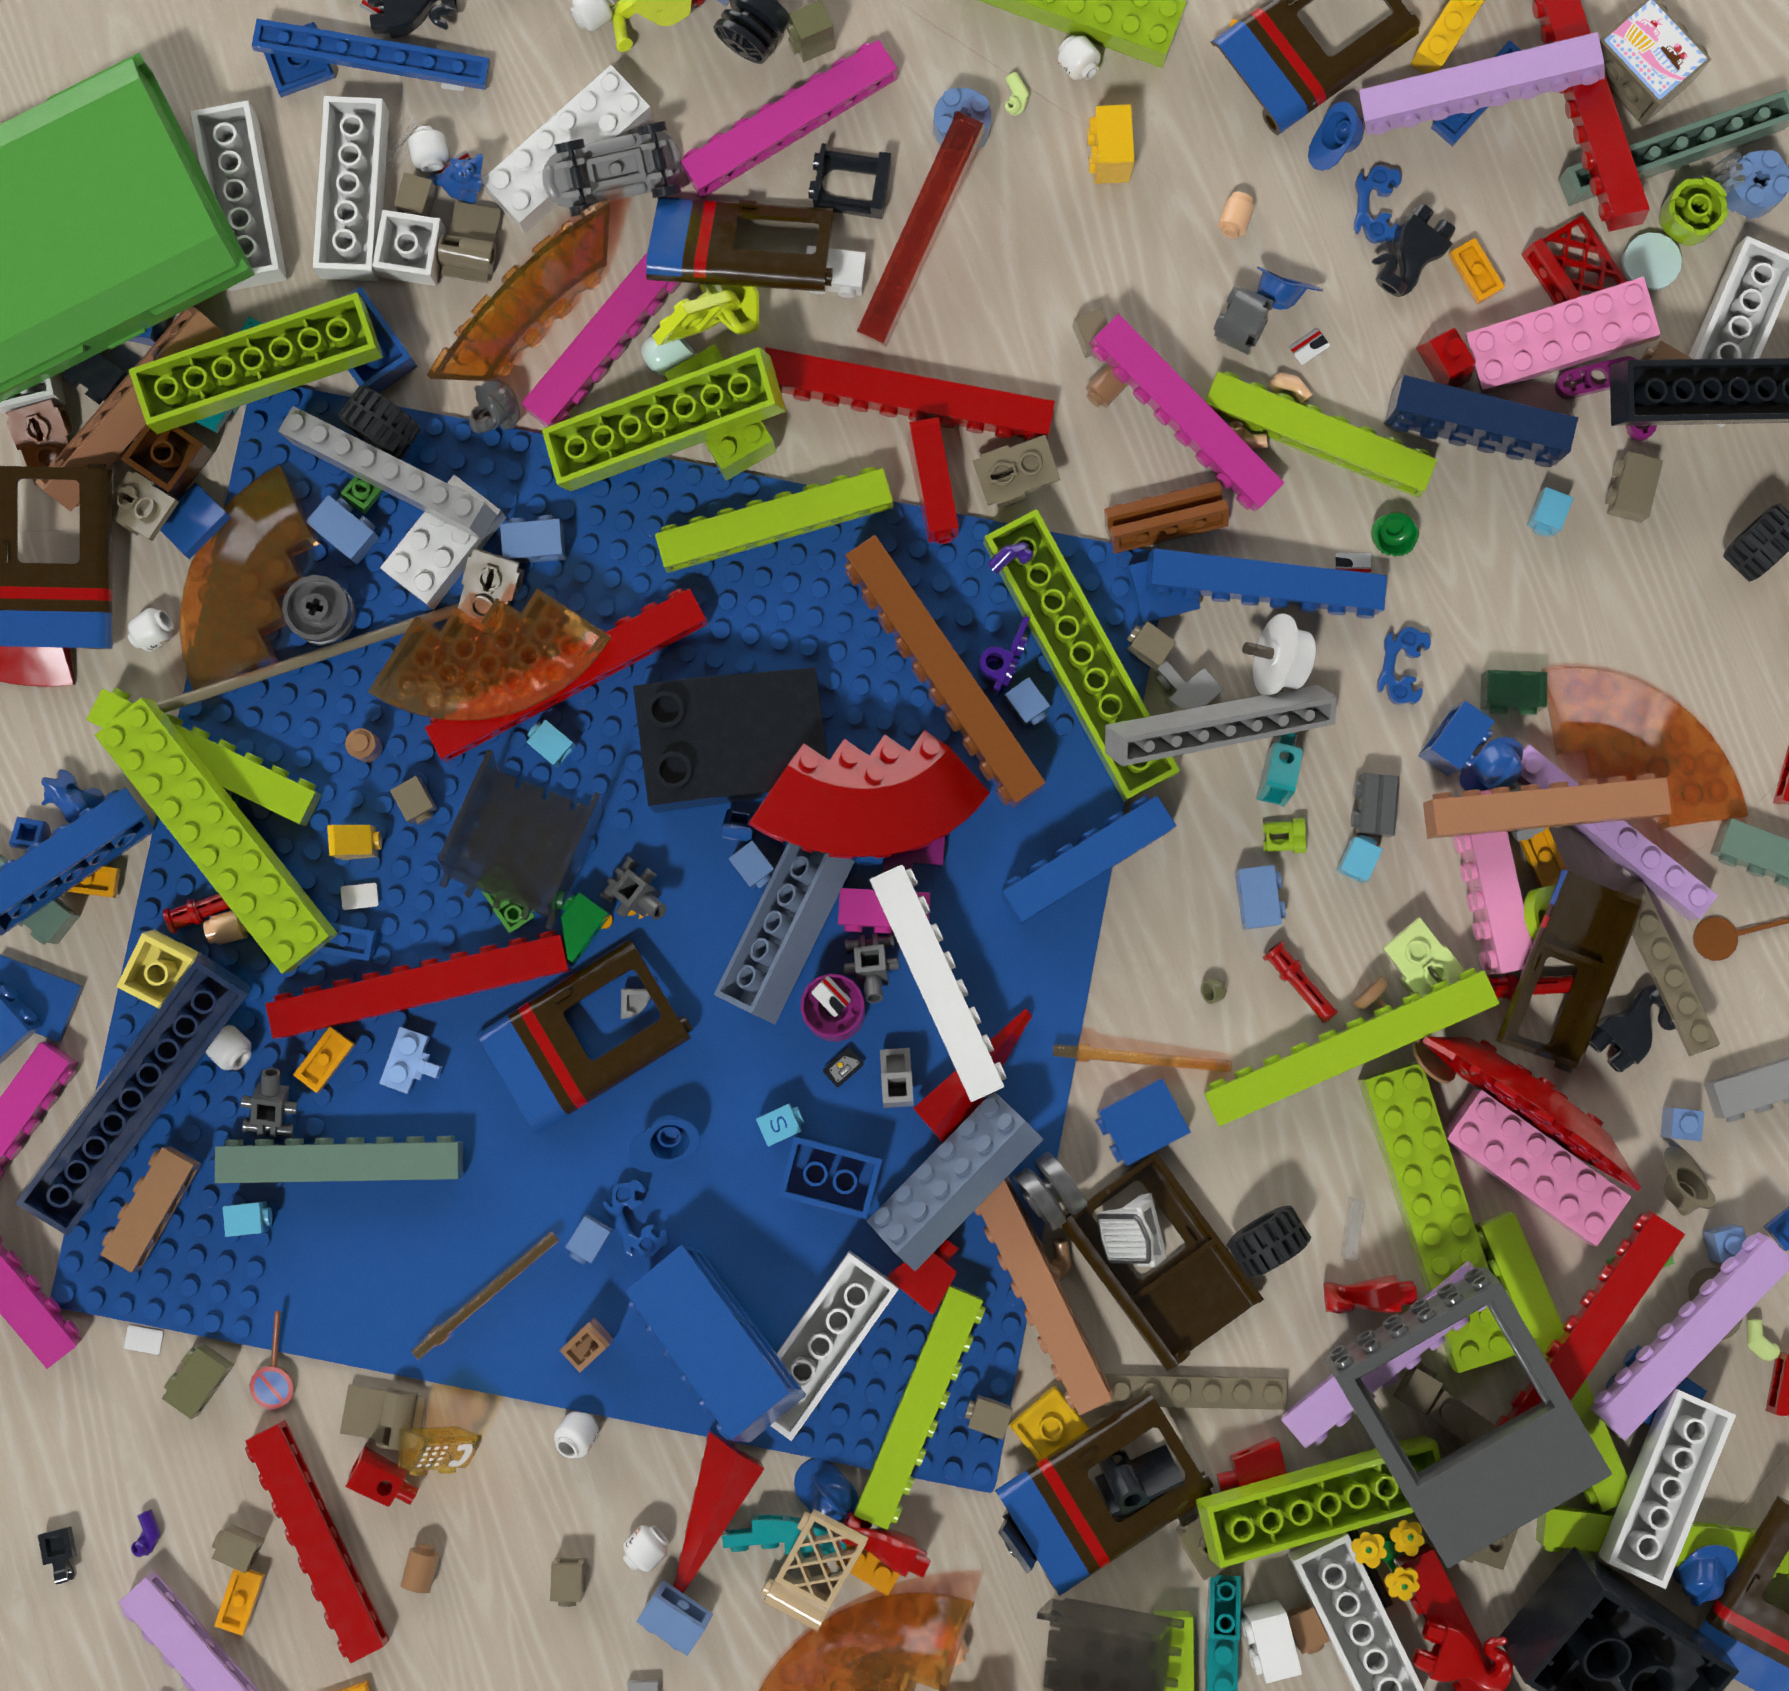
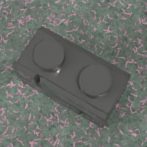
(1375, 805)

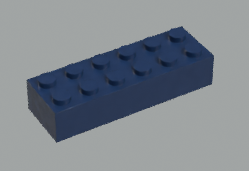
(1480, 421)

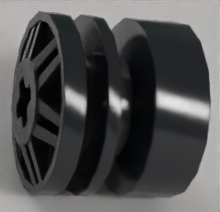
(751, 26)

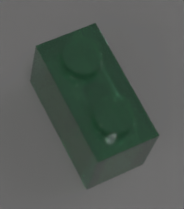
(1513, 691)

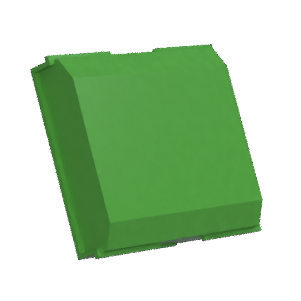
(102, 225)

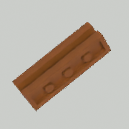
(1166, 517)

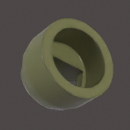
(1213, 990)

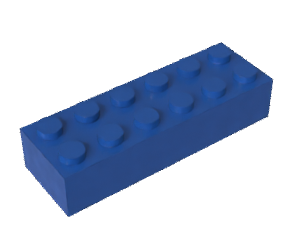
(70, 856)
(1087, 860)

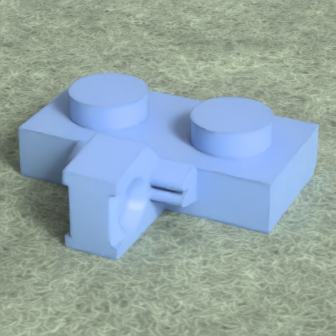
(408, 1061)

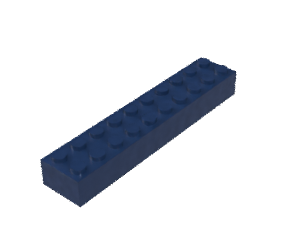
(133, 1094)

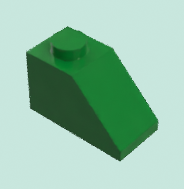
(581, 924)

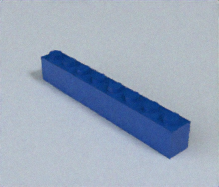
(1265, 582)

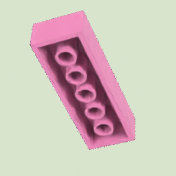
(1563, 335)
(1494, 900)
(1535, 1167)

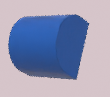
(736, 825)
(28, 832)

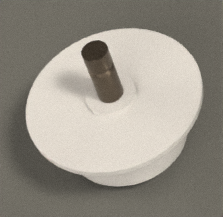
(1281, 656)

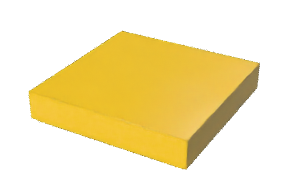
(1048, 1424)

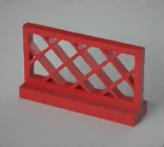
(1553, 275)

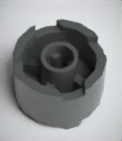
(1243, 320)

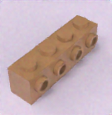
(150, 1208)

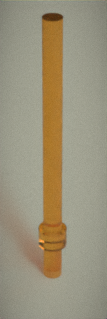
(1084, 1053)
(440, 1333)

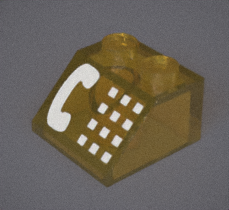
(437, 1449)

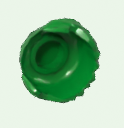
(1394, 534)

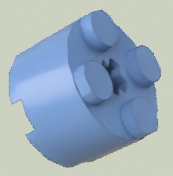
(965, 101)
(1764, 185)

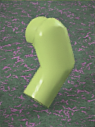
(1019, 95)
(1758, 1343)

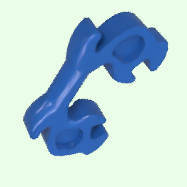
(1376, 229)
(1408, 640)
(625, 1195)

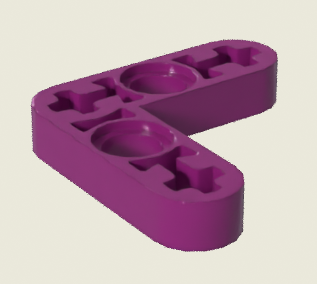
(1591, 388)

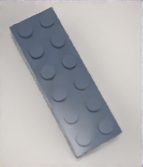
(783, 931)
(954, 1180)

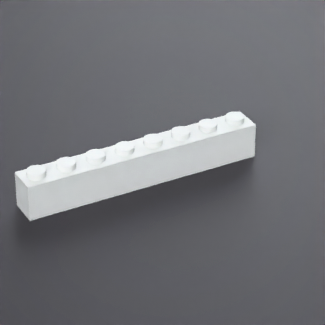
(937, 983)

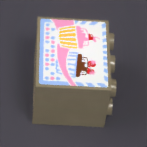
(1650, 59)

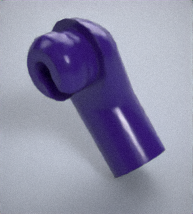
(1010, 553)
(149, 1535)

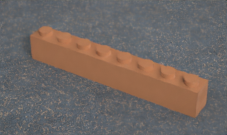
(120, 416)
(1546, 807)
(1045, 1299)

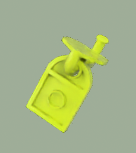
(658, 11)
(732, 305)

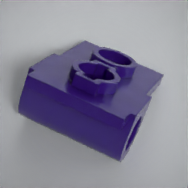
(1005, 658)

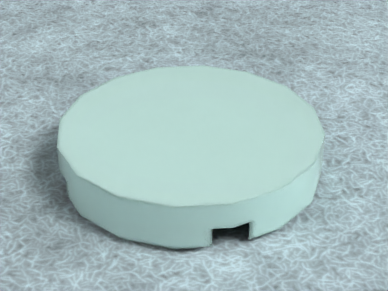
(1653, 258)

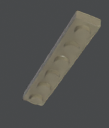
(1670, 976)
(1201, 1391)

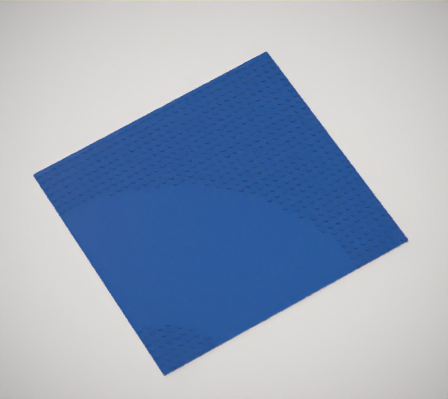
(387, 1260)

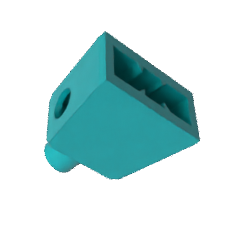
(1280, 771)

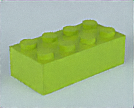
(739, 448)

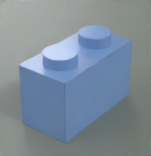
(342, 529)
(533, 540)
(1259, 897)
(674, 1618)

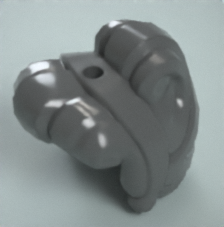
(496, 407)

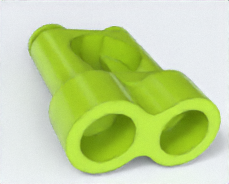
(1296, 836)

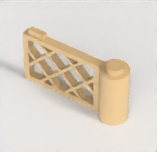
(799, 1596)

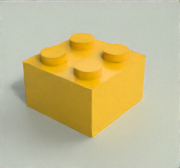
(1111, 144)

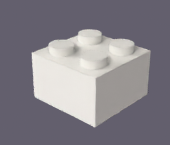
(408, 247)
(1272, 1641)

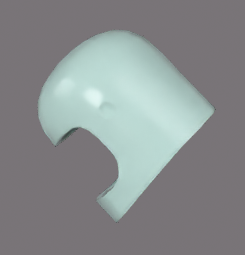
(665, 356)

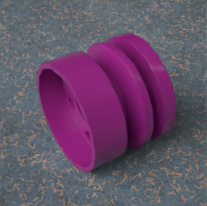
(838, 1027)

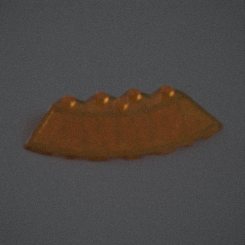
(528, 300)
(238, 582)
(489, 664)
(1638, 732)
(878, 1646)

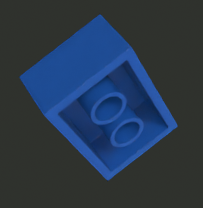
(395, 361)
(830, 1177)

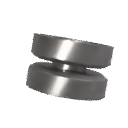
(302, 607)
(1052, 1189)

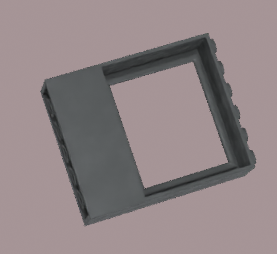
(1505, 1473)

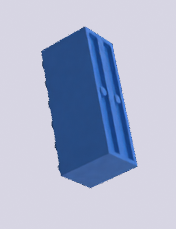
(714, 1344)

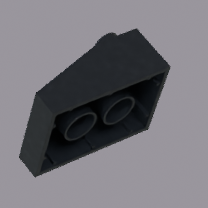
(724, 735)
(1606, 1634)

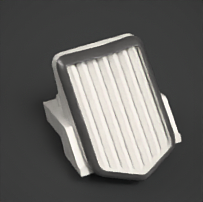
(1132, 1233)

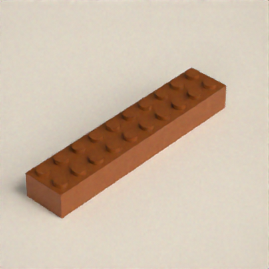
(943, 671)

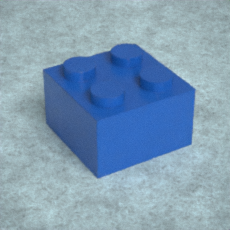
(1457, 738)

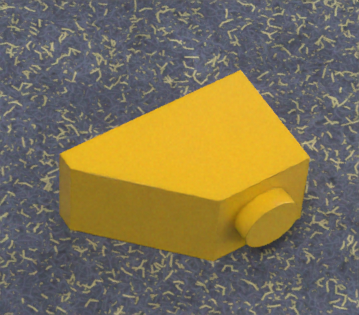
(353, 841)

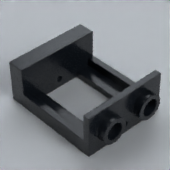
(829, 160)

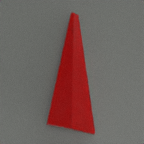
(948, 1103)
(721, 1488)

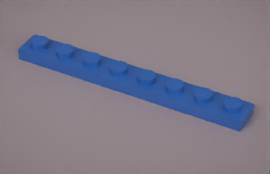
(370, 54)

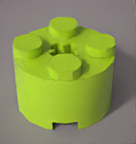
(1682, 222)

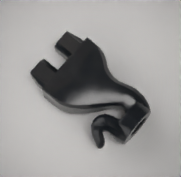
(405, 16)
(1415, 247)
(1631, 1030)

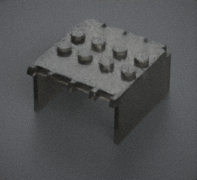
(518, 842)
(1107, 1648)

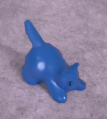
(461, 179)
(68, 796)

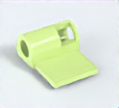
(1421, 958)

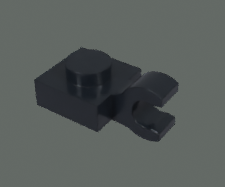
(57, 1548)

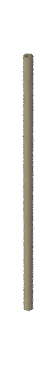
(300, 661)

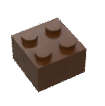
(167, 458)

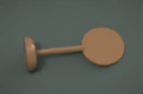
(1425, 1057)

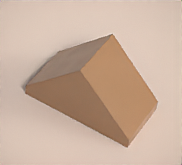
(587, 1345)

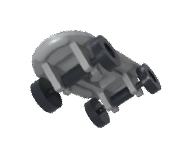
(613, 168)

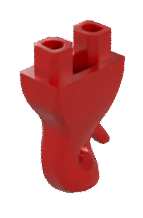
(1376, 1294)
(890, 1547)
(1458, 1657)

